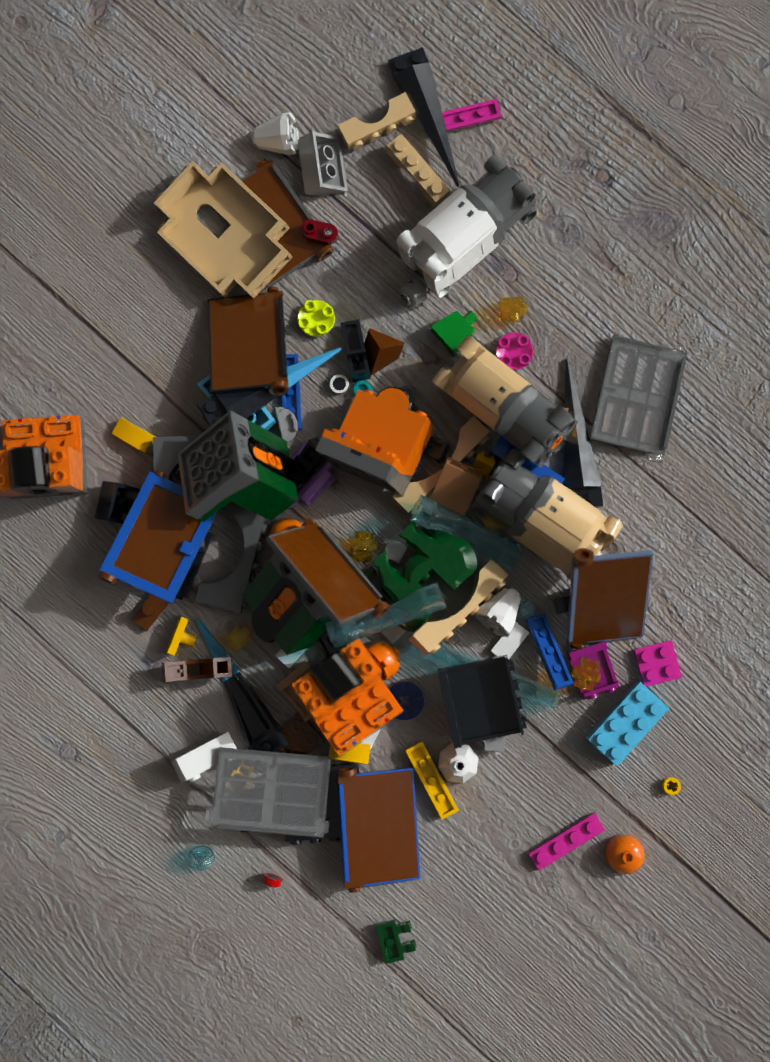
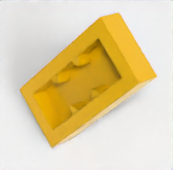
(179, 636)

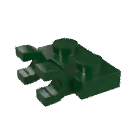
(390, 940)

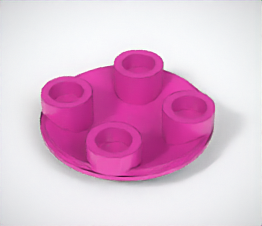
(514, 350)

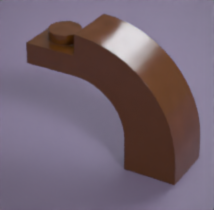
(196, 669)

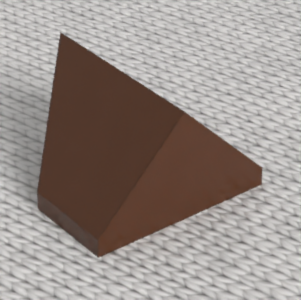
(381, 350)

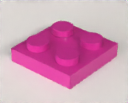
(657, 663)

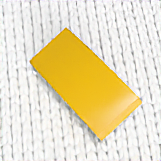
(133, 435)
(358, 754)

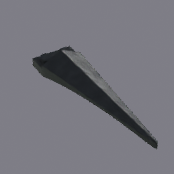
(415, 78)
(579, 462)

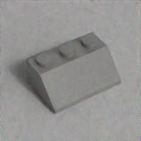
(322, 164)

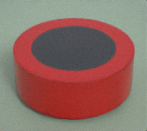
(272, 880)

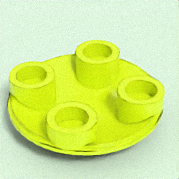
(316, 318)

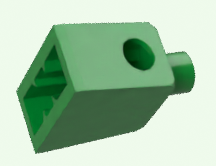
(454, 329)

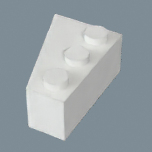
(201, 759)

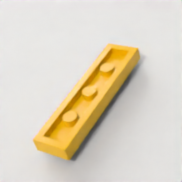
(432, 780)

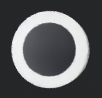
(339, 384)

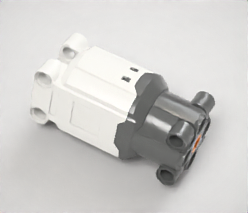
(467, 226)

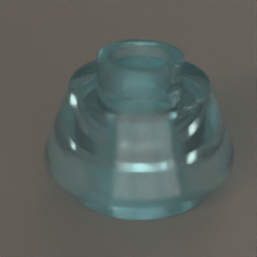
(201, 857)

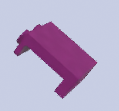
(597, 652)

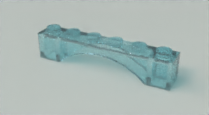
(438, 517)
(420, 603)

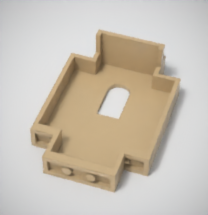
(245, 252)

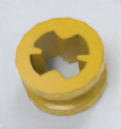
(672, 780)

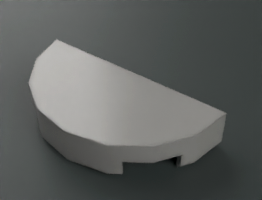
(287, 423)

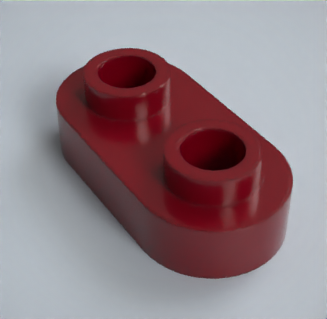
(318, 232)

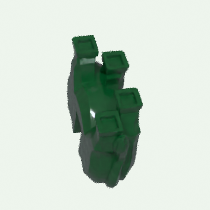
(442, 553)

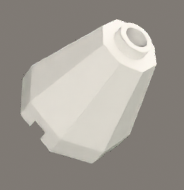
(277, 135)
(500, 612)
(450, 757)

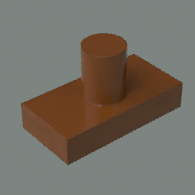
(149, 612)

